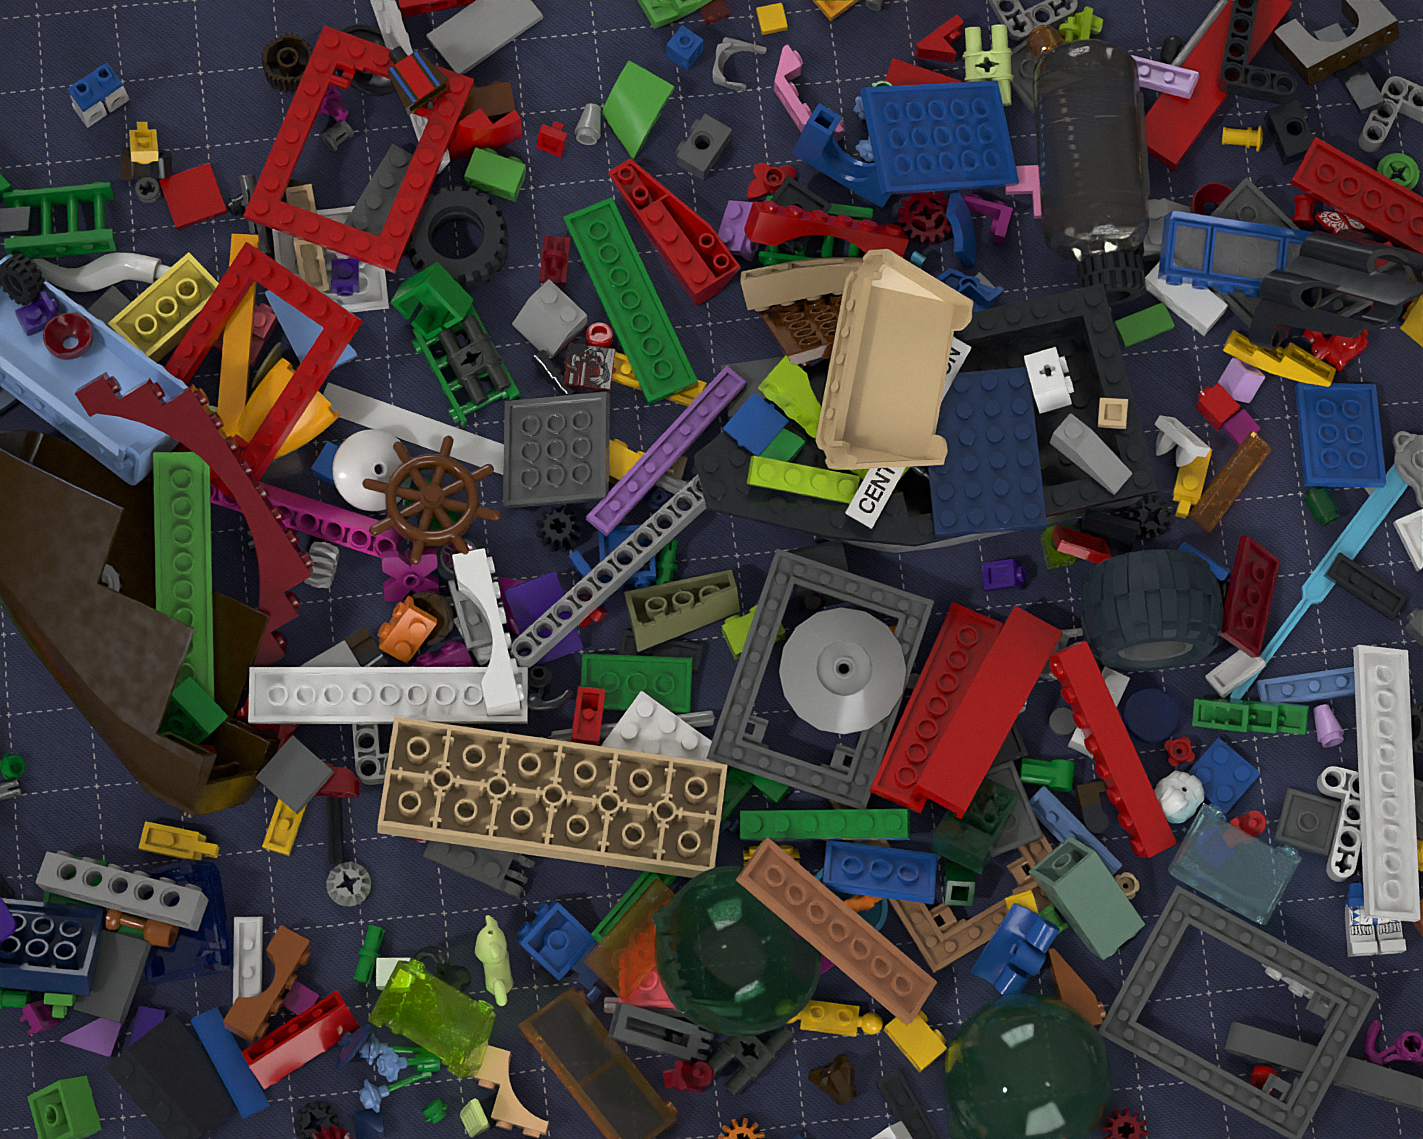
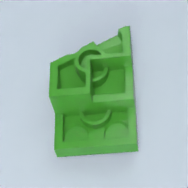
(666, 11)
(635, 106)

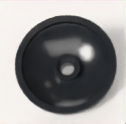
(363, 80)

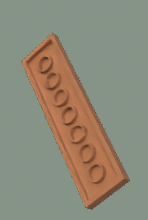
(836, 931)

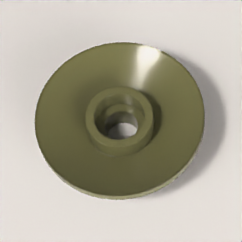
(271, 360)

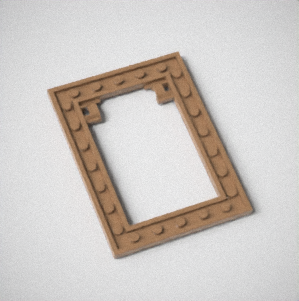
(956, 939)

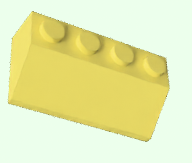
(166, 308)

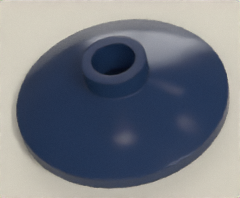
(351, 1043)

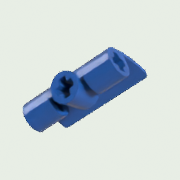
(1016, 950)

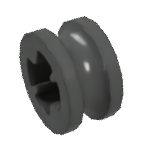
(144, 183)

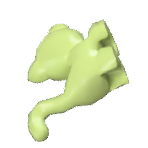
(492, 951)

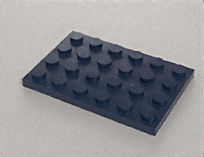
(992, 456)

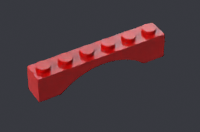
(776, 224)

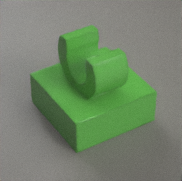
(60, 1002)

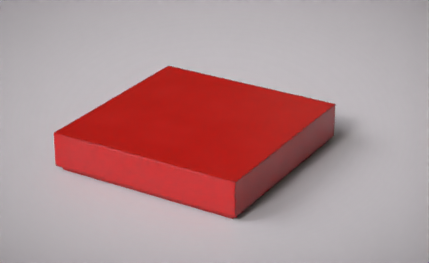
(193, 196)
(1080, 544)

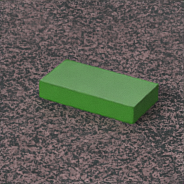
(1144, 324)

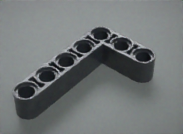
(1246, 73)

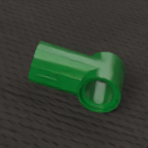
(1056, 775)

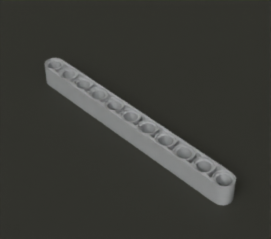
(611, 567)

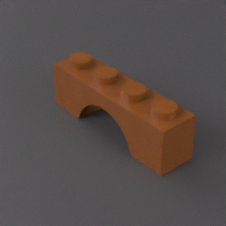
(250, 1014)

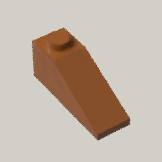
(1073, 990)

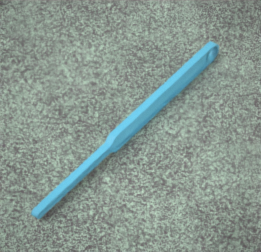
(1349, 544)

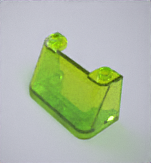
(435, 1017)

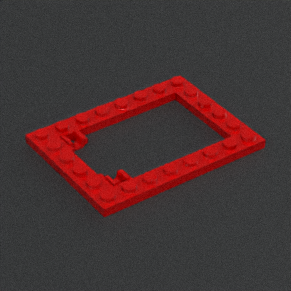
(347, 53)
(338, 329)

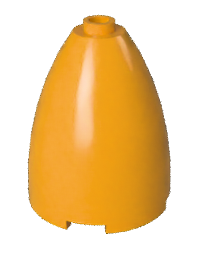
(312, 422)

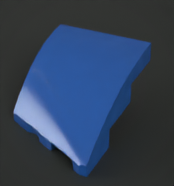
(969, 286)

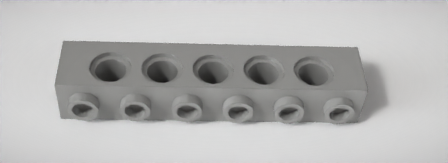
(185, 914)

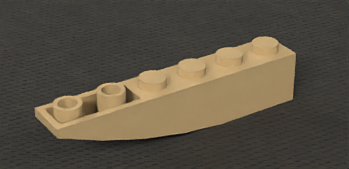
(796, 281)

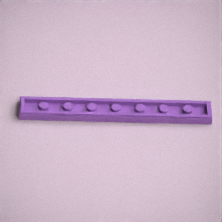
(666, 451)

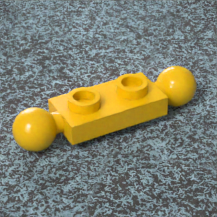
(837, 1019)

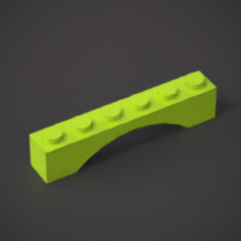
(791, 391)

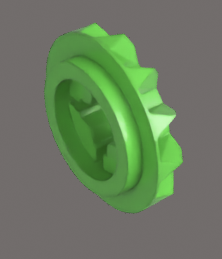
(1399, 162)

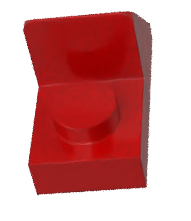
(936, 44)
(588, 715)

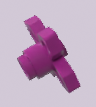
(407, 575)

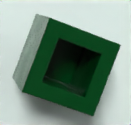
(958, 885)

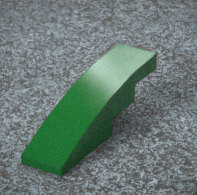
(1250, 715)

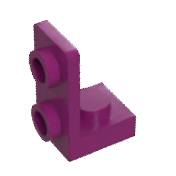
(995, 209)

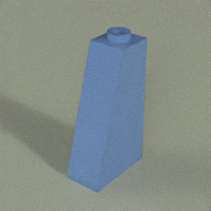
(302, 330)

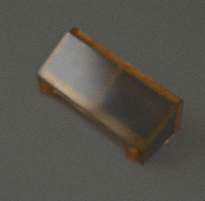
(596, 1070)

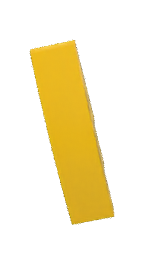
(1288, 362)

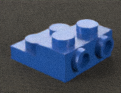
(645, 575)
(554, 938)

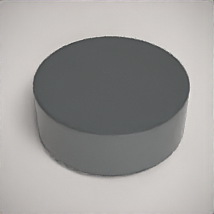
(1062, 722)

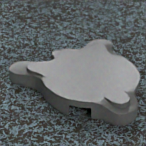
(1409, 461)

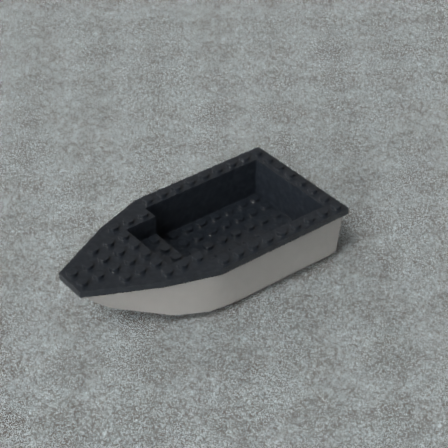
(999, 338)

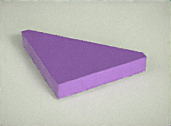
(96, 1037)

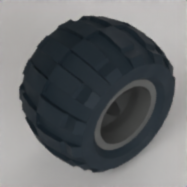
(1151, 610)

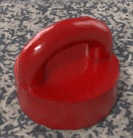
(1260, 1075)

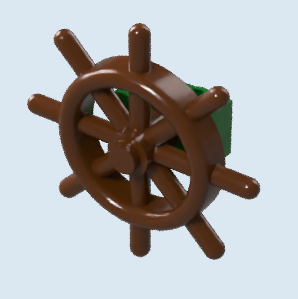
(429, 502)

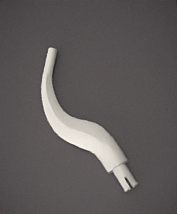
(103, 271)

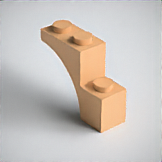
(507, 1108)

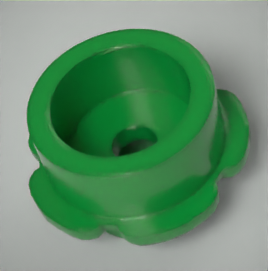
(12, 766)
(435, 1111)

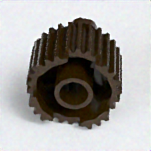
(276, 61)

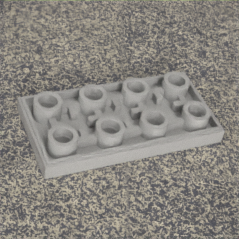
(482, 31)

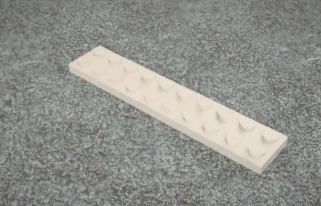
(374, 695)
(1386, 784)

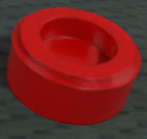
(599, 335)

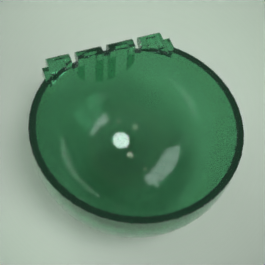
(731, 957)
(1026, 1071)

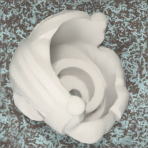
(1176, 803)

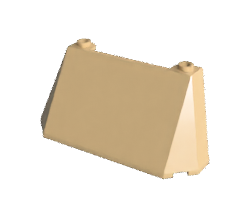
(889, 366)

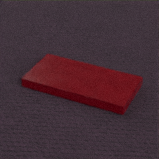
(1249, 596)

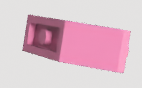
(789, 69)

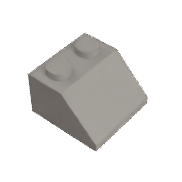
(1151, 245)
(550, 319)

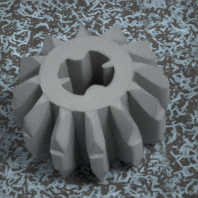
(325, 563)

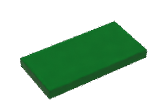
(625, 676)

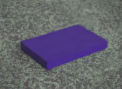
(530, 601)

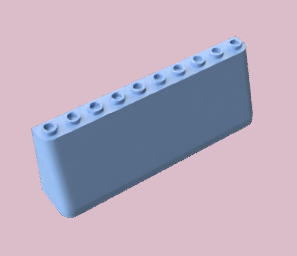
(50, 386)

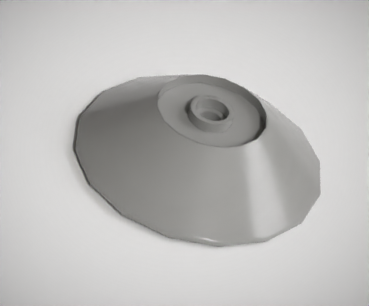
(835, 699)

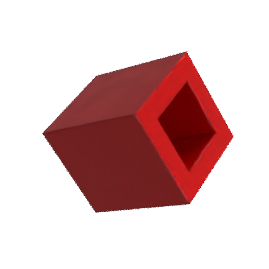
(1216, 405)

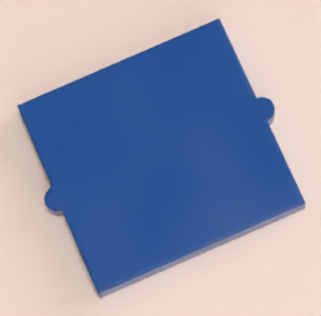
(755, 424)

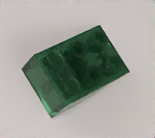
(977, 833)

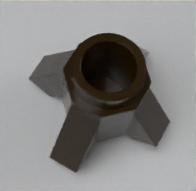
(836, 1079)

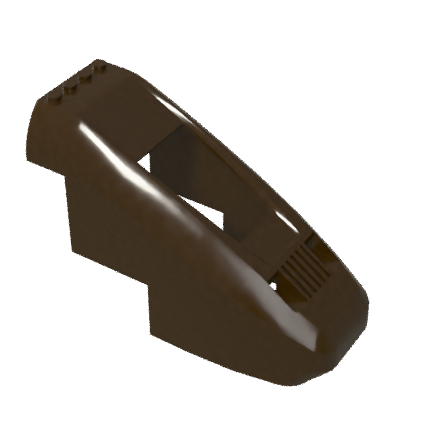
(113, 648)

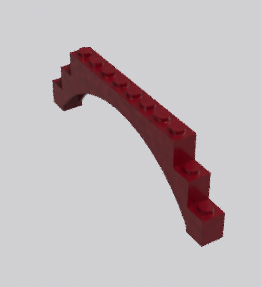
(195, 426)

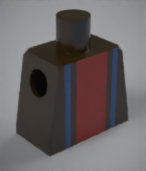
(415, 79)

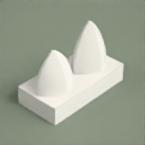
(1173, 433)

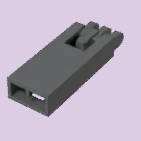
(647, 1031)

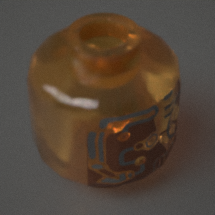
(1043, 39)

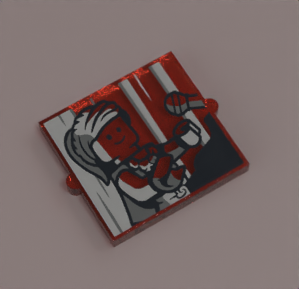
(589, 367)

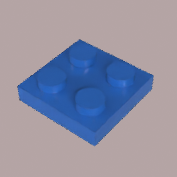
(1223, 775)

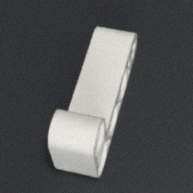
(1344, 824)

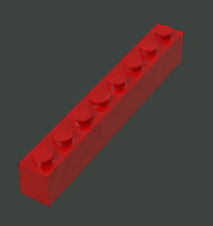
(1112, 750)

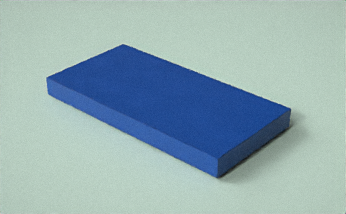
(880, 871)

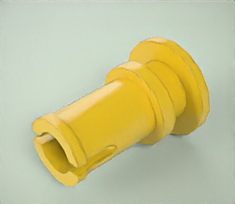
(1243, 137)

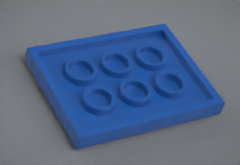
(1340, 435)

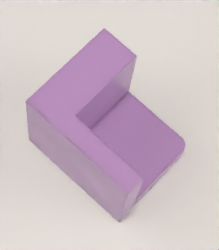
(1241, 380)

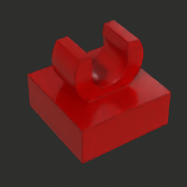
(552, 139)
(597, 615)

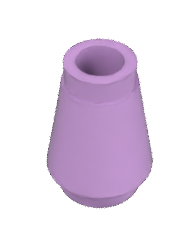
(1327, 727)

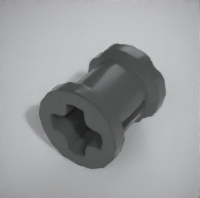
(336, 135)

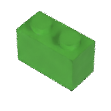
(495, 173)

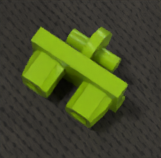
(1081, 25)

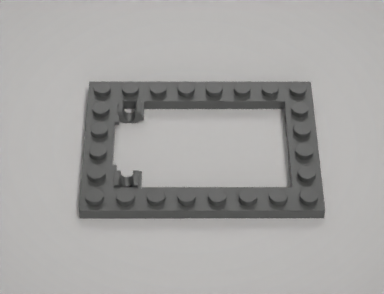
(746, 751)
(1343, 1017)

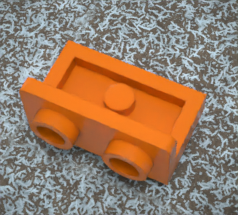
(405, 630)

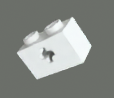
(1048, 379)

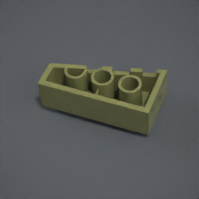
(680, 607)

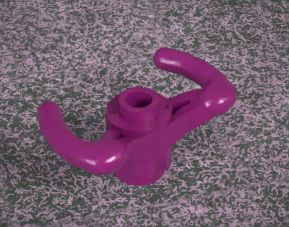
(1401, 1052)

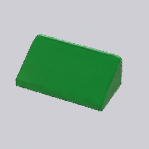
(784, 447)

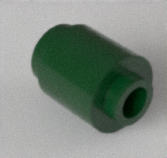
(1321, 505)

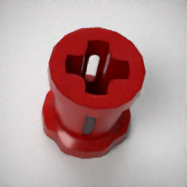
(1304, 210)

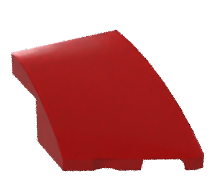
(479, 132)

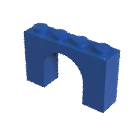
(820, 150)

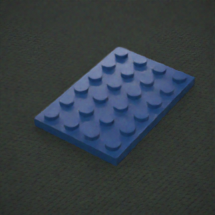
(939, 137)

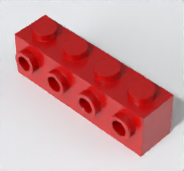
(300, 1040)

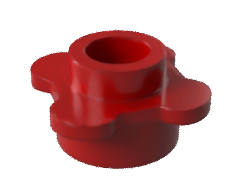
(1183, 744)

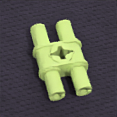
(999, 56)

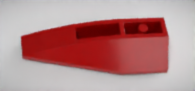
(678, 233)

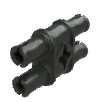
(487, 361)
(750, 1066)

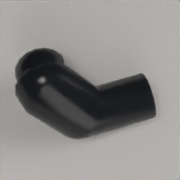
(1170, 48)

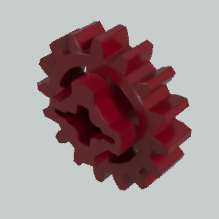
(916, 220)

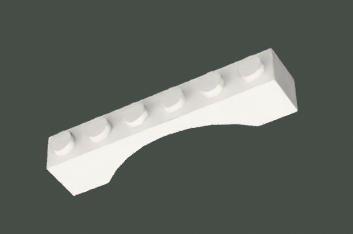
(498, 684)

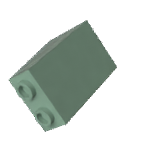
(1087, 897)

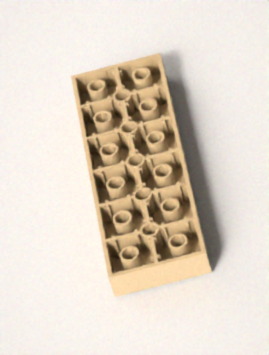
(552, 798)

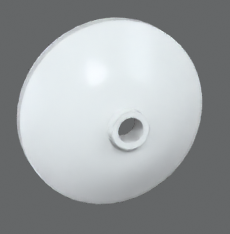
(356, 462)

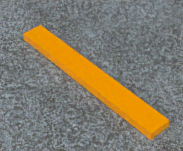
(237, 349)

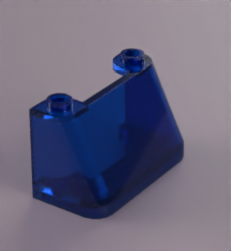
(199, 951)

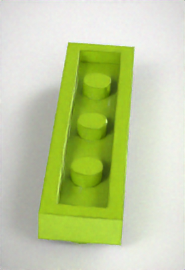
(802, 479)

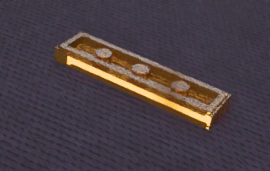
(1230, 482)

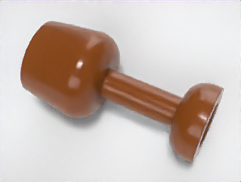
(154, 931)

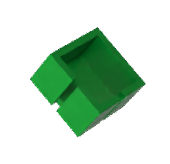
(441, 298)

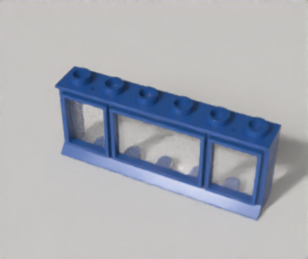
(1224, 252)

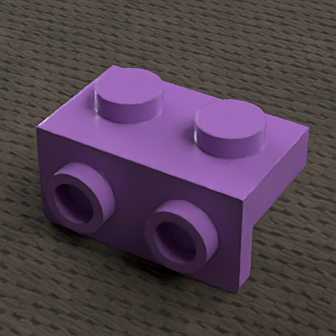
(732, 230)

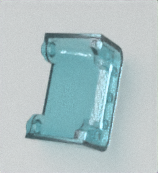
(1233, 865)

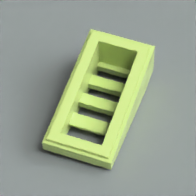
(474, 1119)

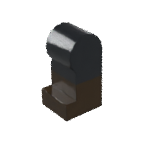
(155, 169)
(365, 649)
(1090, 807)

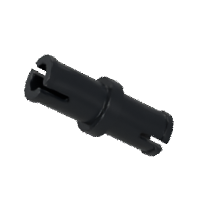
(553, 373)

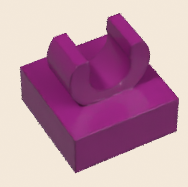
(39, 1017)

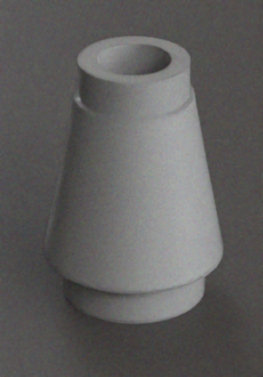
(589, 125)

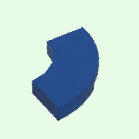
(962, 229)

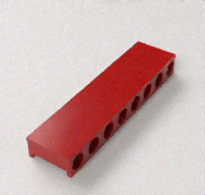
(1176, 121)
(988, 711)

